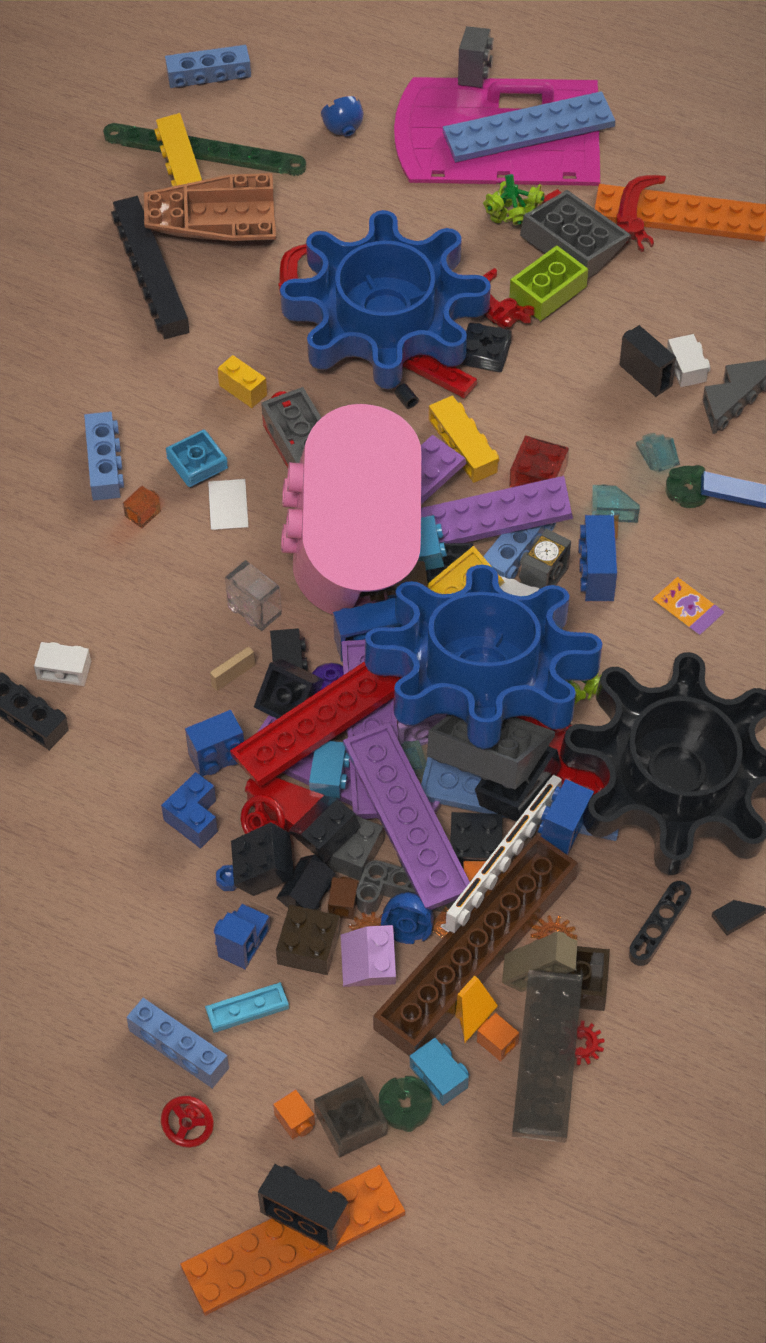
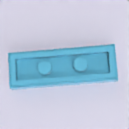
(247, 1007)

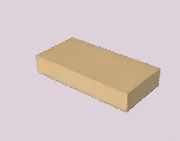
(232, 668)

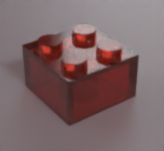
(538, 461)

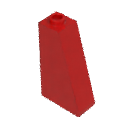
(292, 798)

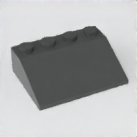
(575, 229)
(505, 763)

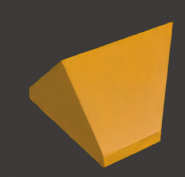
(473, 1007)

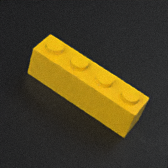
(177, 150)
(462, 436)

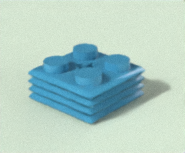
(196, 458)

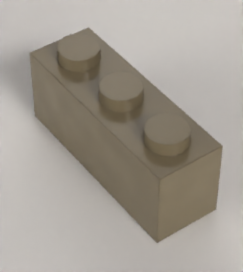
(549, 954)

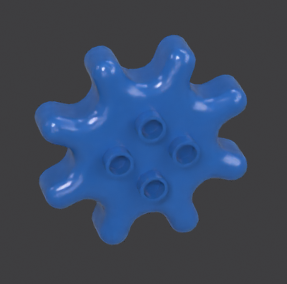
(385, 299)
(483, 655)

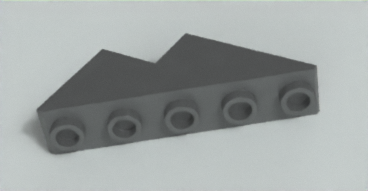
(741, 387)

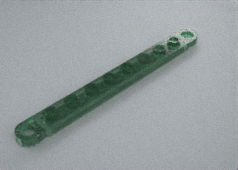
(210, 150)

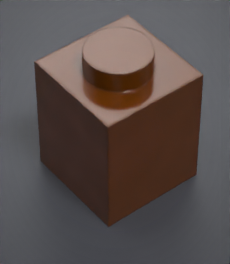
(343, 897)

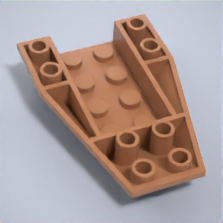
(215, 208)

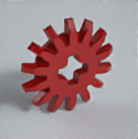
(591, 1043)

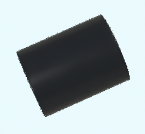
(406, 396)

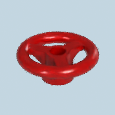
(251, 821)
(194, 1112)

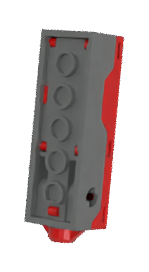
(289, 421)

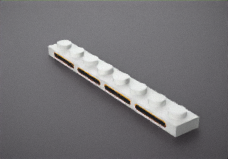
(500, 858)

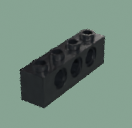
(45, 732)

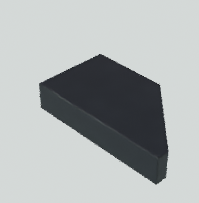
(736, 915)

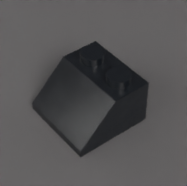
(325, 827)

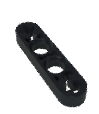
(656, 921)

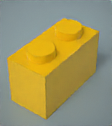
(242, 381)

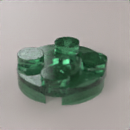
(686, 475)
(410, 1117)

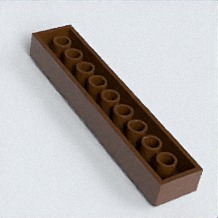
(505, 916)

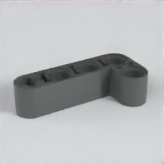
(383, 886)

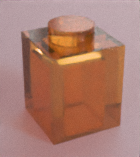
(142, 506)

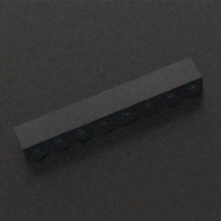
(150, 268)

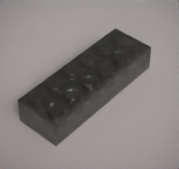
(547, 1056)

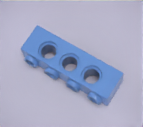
(208, 66)
(102, 456)
(509, 547)
(177, 1043)

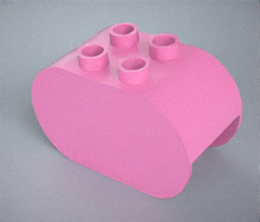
(353, 506)

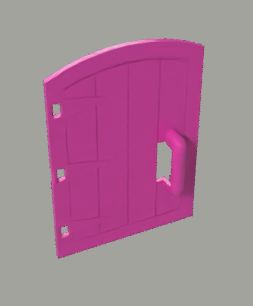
(440, 102)

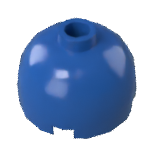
(343, 116)
(409, 918)

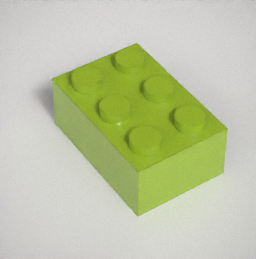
(549, 282)

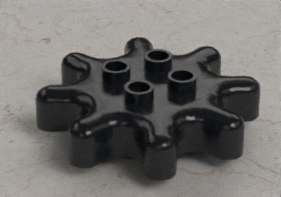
(674, 763)

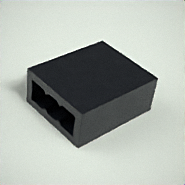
(647, 360)

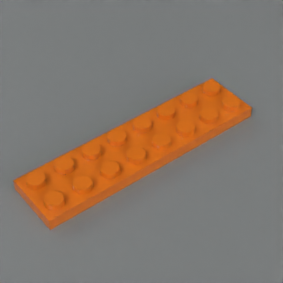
(689, 213)
(276, 1250)

